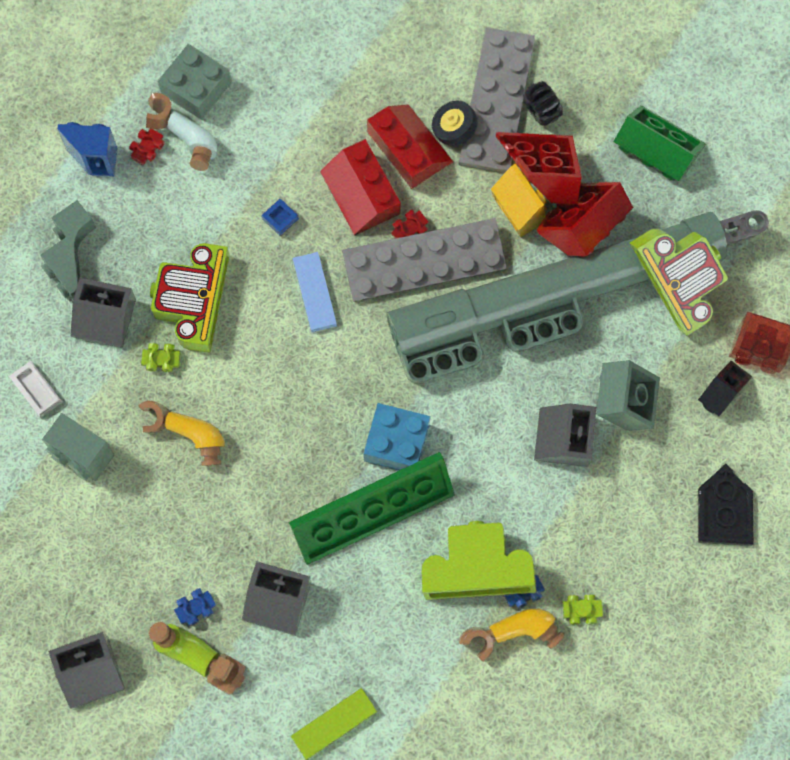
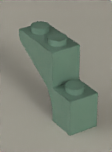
(62, 259)

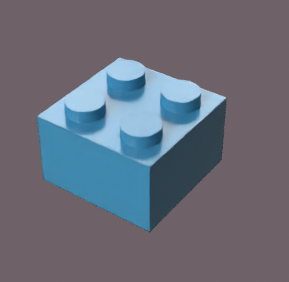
(396, 437)

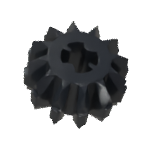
(542, 103)

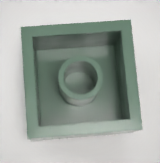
(194, 81)
(628, 395)
(78, 447)

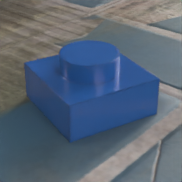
(280, 217)

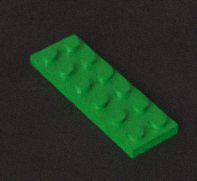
(372, 508)

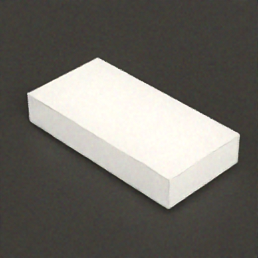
(35, 389)

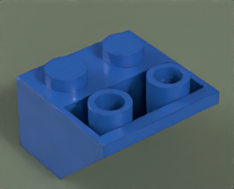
(91, 147)

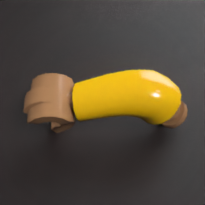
(202, 433)
(527, 622)

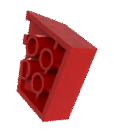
(547, 162)
(583, 225)

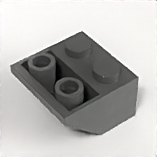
(102, 312)
(565, 434)
(276, 598)
(86, 670)

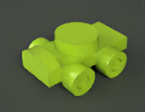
(163, 359)
(585, 608)

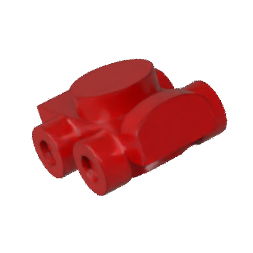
(146, 148)
(414, 223)

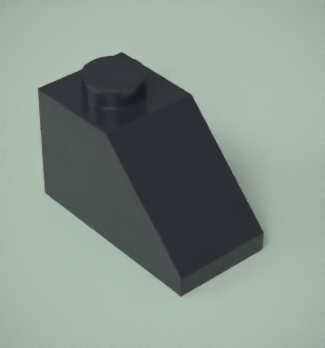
(724, 388)

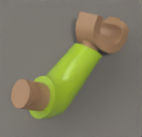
(196, 654)

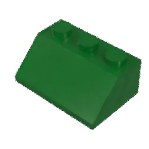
(658, 143)

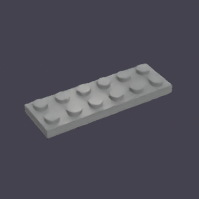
(497, 97)
(424, 259)

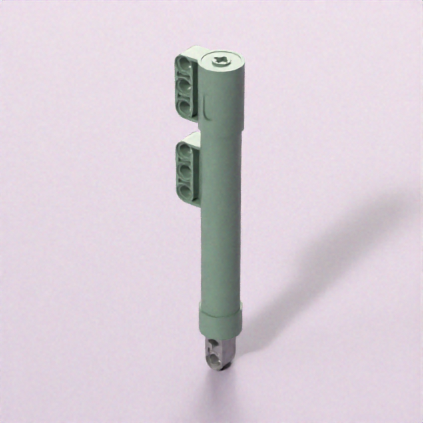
(534, 298)

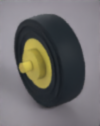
(454, 123)

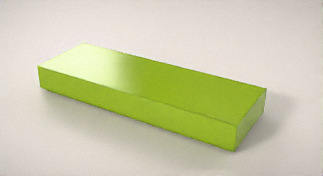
(333, 724)

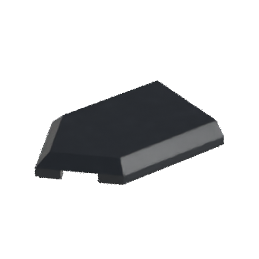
(725, 510)

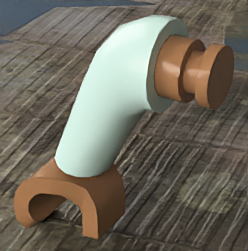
(200, 141)

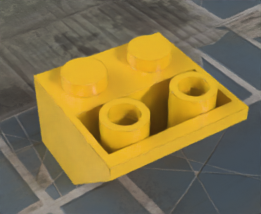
(519, 201)

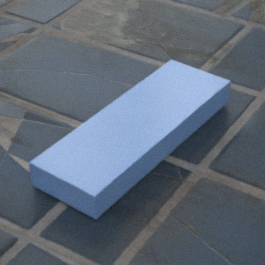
(314, 292)

